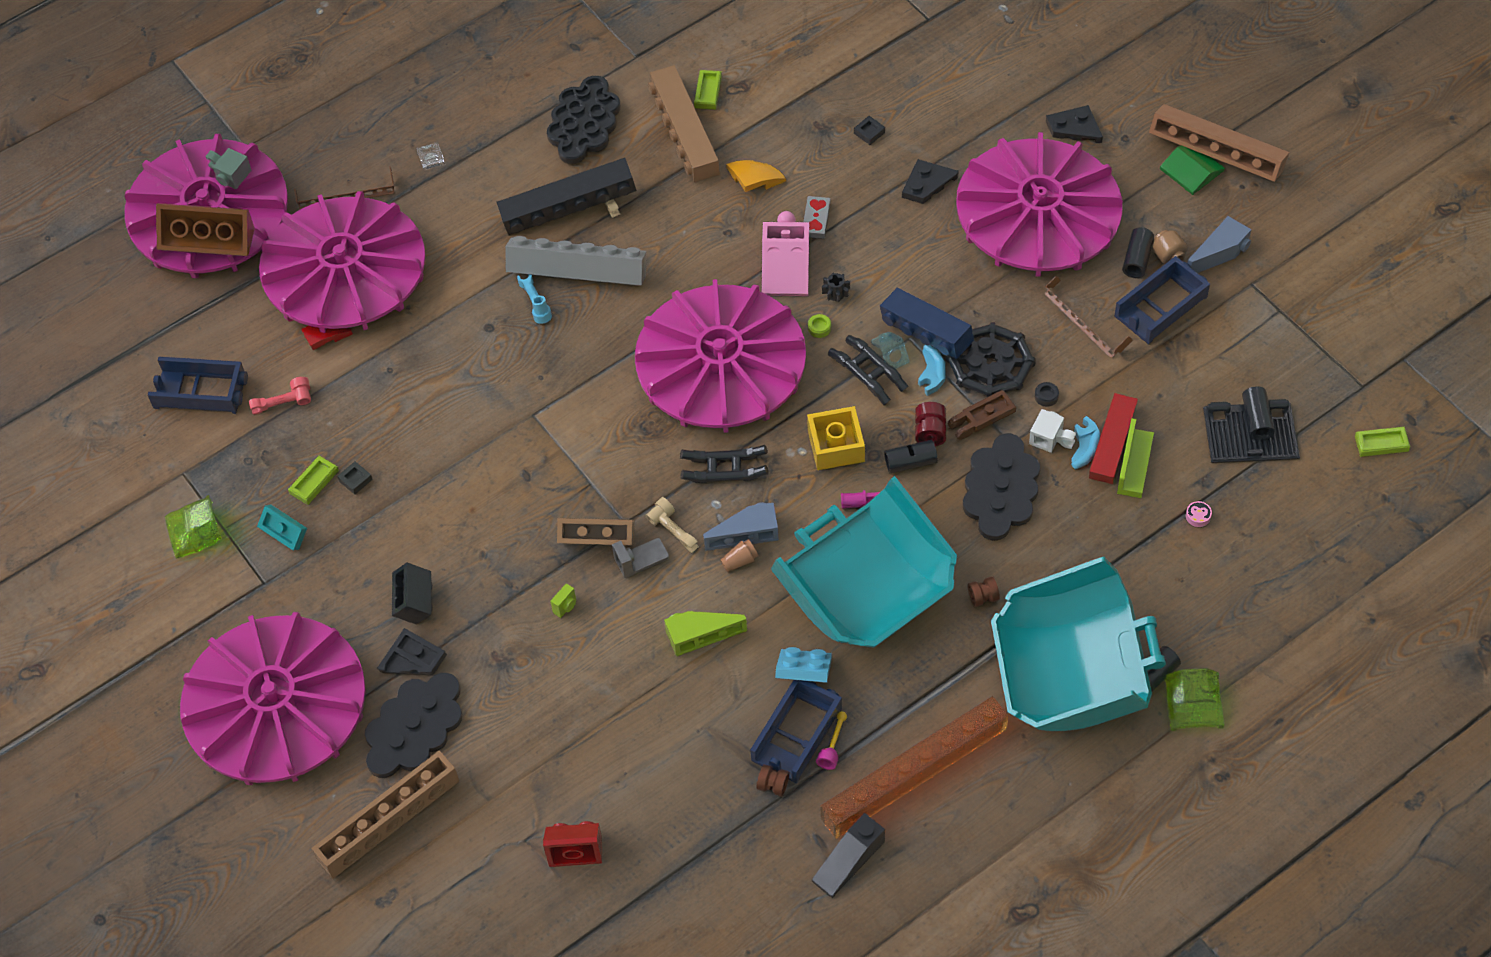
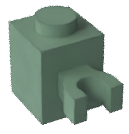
(230, 167)

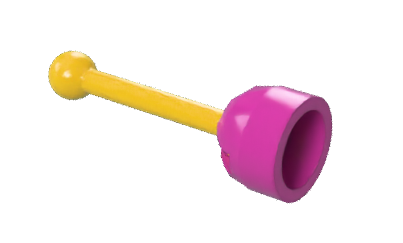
(828, 757)

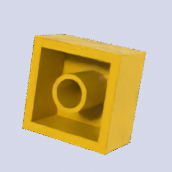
(836, 438)

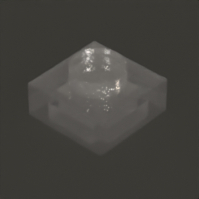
(430, 156)

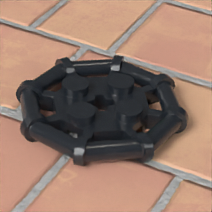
(1002, 369)

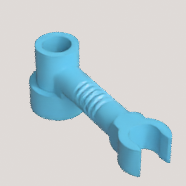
(541, 311)

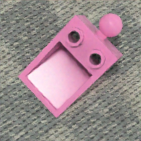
(785, 256)

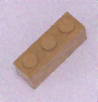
(595, 531)

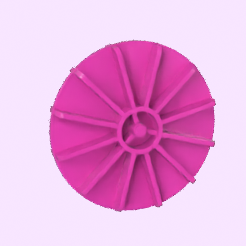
(186, 179)
(1039, 204)
(342, 262)
(720, 356)
(272, 699)

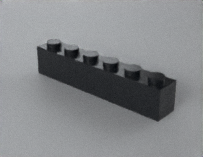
(566, 196)

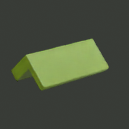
(1135, 461)

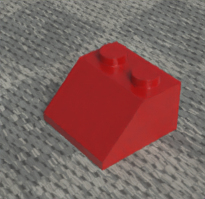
(573, 844)

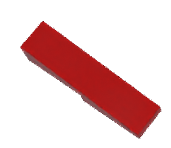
(1113, 438)

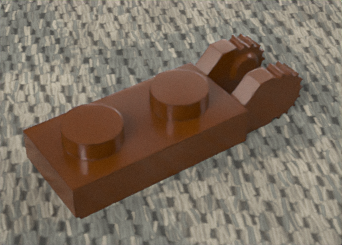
(982, 414)

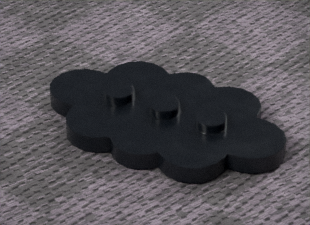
(583, 119)
(1001, 487)
(413, 724)

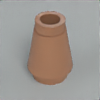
(740, 555)

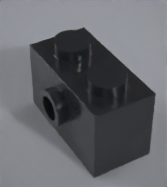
(411, 593)

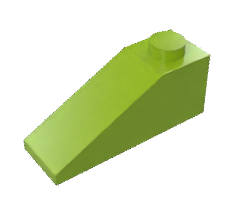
(698, 629)

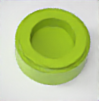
(819, 326)

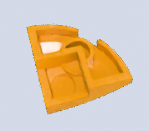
(755, 174)

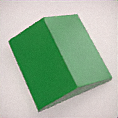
(1191, 168)

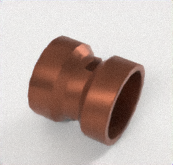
(984, 591)
(772, 780)

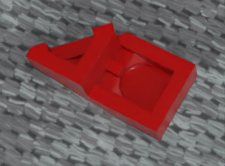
(317, 339)

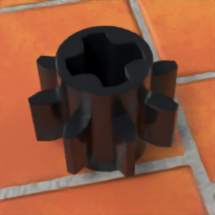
(835, 287)

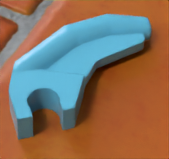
(935, 371)
(1088, 442)

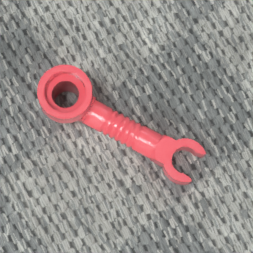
(299, 391)

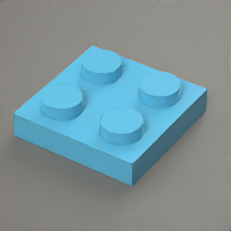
(803, 665)

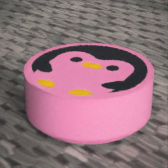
(1198, 514)

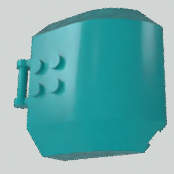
(869, 568)
(1074, 649)

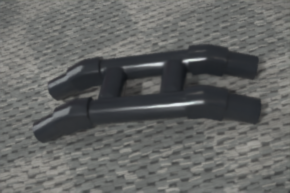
(868, 379)
(714, 456)

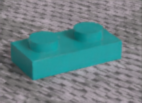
(282, 527)

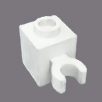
(1049, 430)

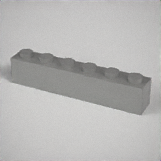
(576, 260)

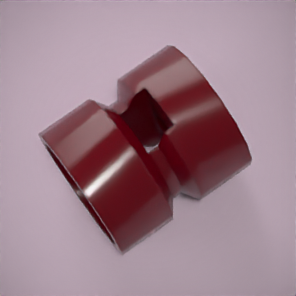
(930, 423)

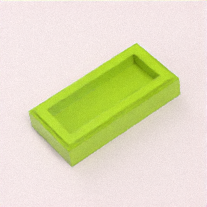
(708, 89)
(1382, 441)
(313, 480)

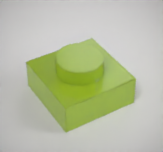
(563, 601)

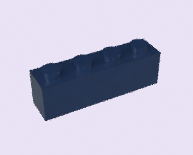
(926, 323)

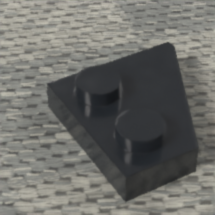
(1074, 124)
(927, 180)
(412, 656)

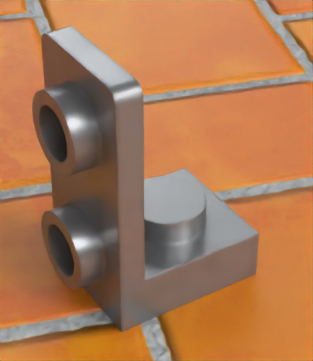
(639, 558)

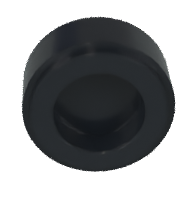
(1046, 394)

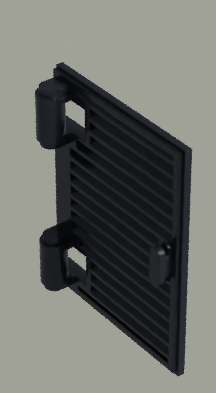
(1231, 440)

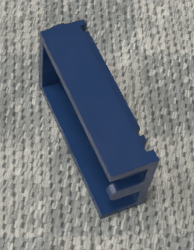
(1141, 323)
(172, 377)
(769, 754)

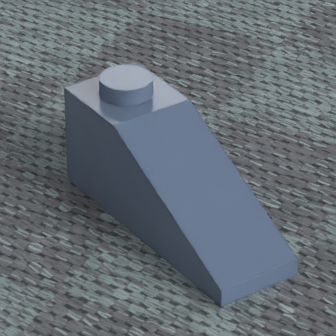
(1221, 245)
(753, 523)

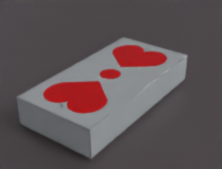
(817, 215)

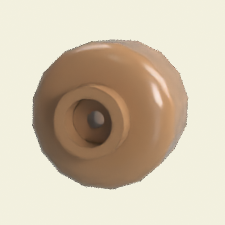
(1168, 245)

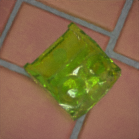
(192, 527)
(1194, 699)

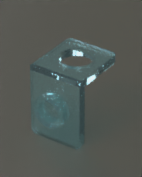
(889, 341)

